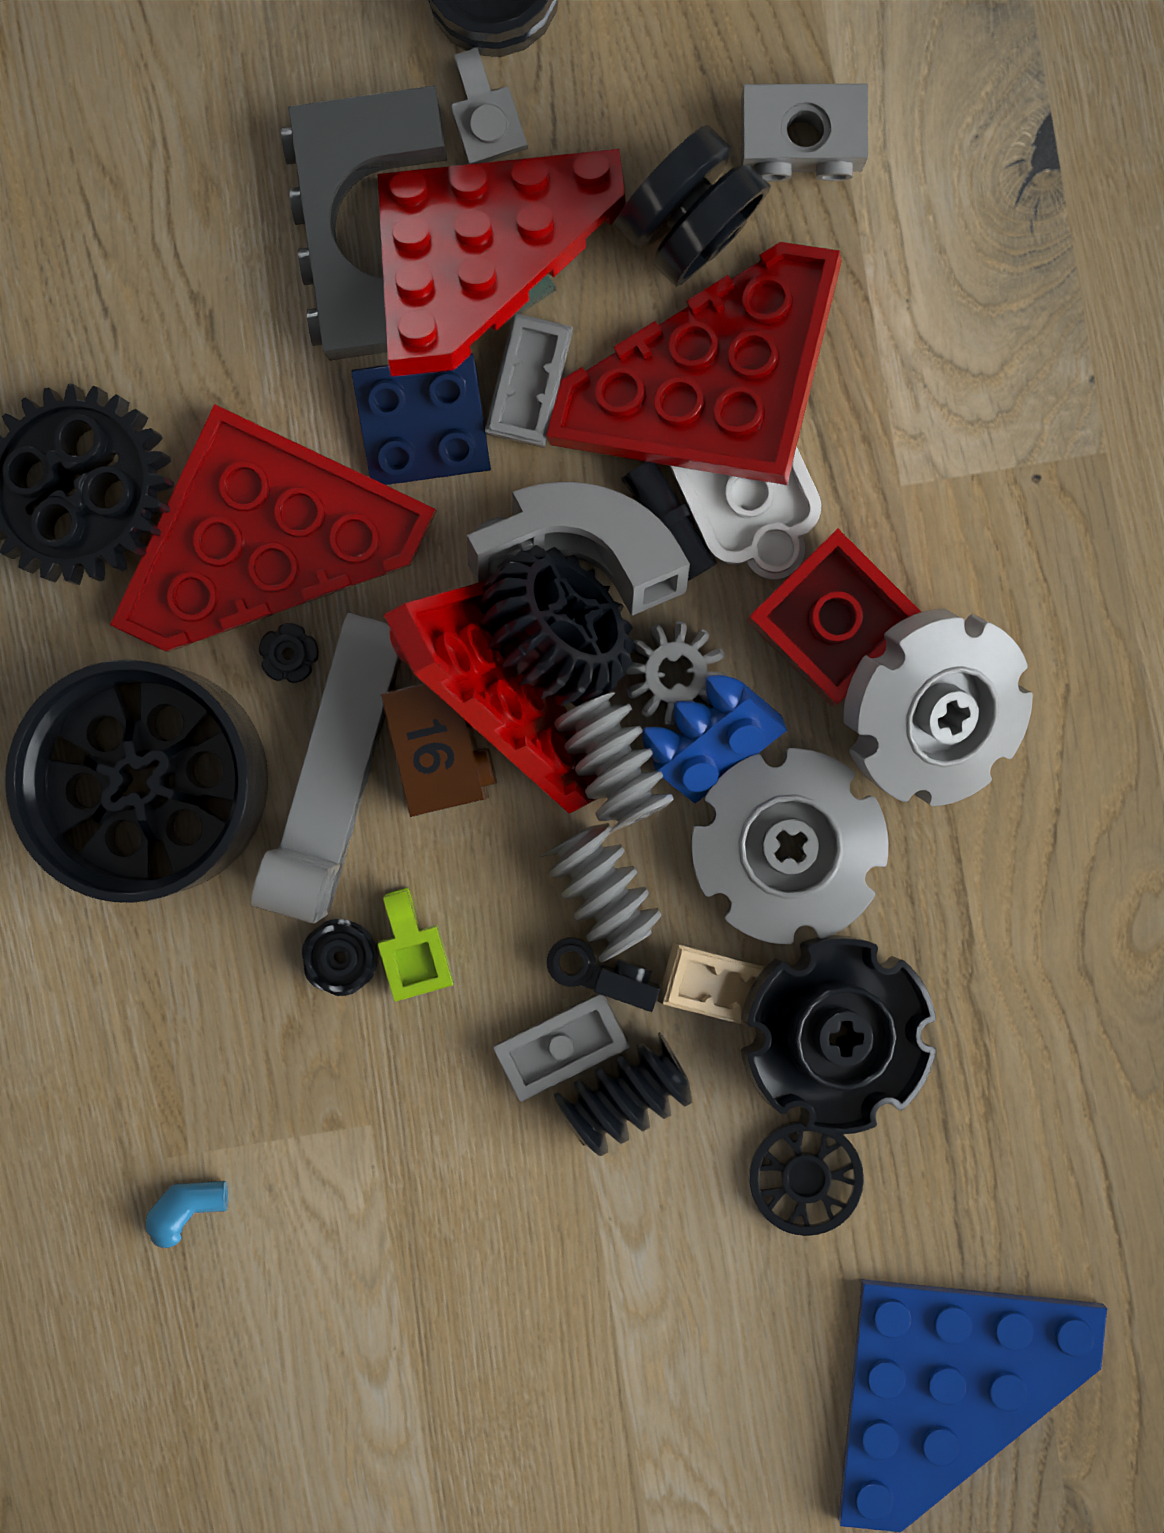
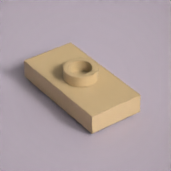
(707, 982)

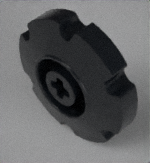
(870, 1067)

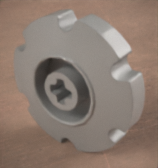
(938, 707)
(838, 848)

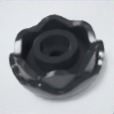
(320, 962)

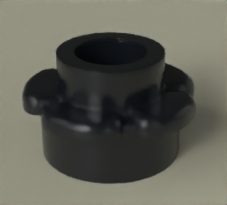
(300, 665)

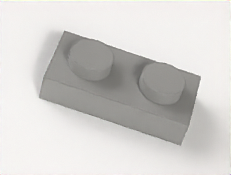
(561, 1046)

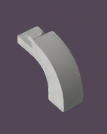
(593, 526)

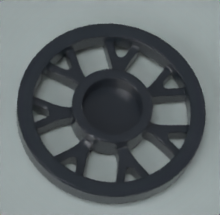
(805, 1180)

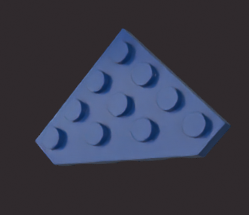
(950, 1385)

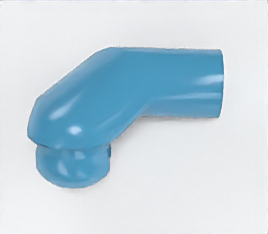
(178, 1204)

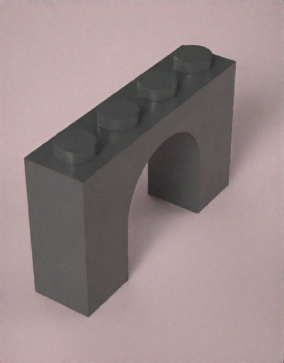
(333, 150)

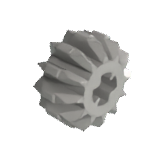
(671, 653)

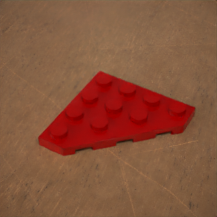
(476, 240)
(717, 380)
(260, 533)
(452, 656)

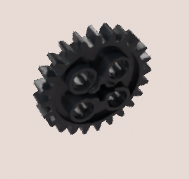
(96, 532)

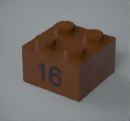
(435, 752)

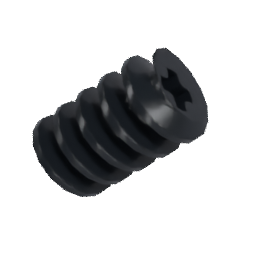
(626, 1097)

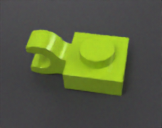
(413, 956)

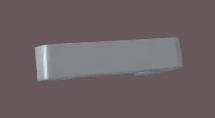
(306, 869)

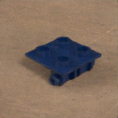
(421, 423)

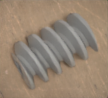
(612, 761)
(603, 890)

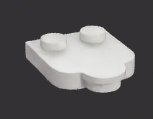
(753, 518)

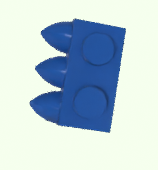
(714, 737)

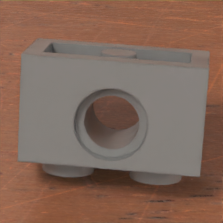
(833, 109)

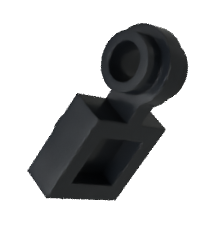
(624, 983)

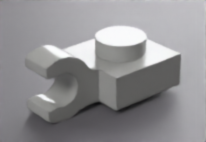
(487, 118)

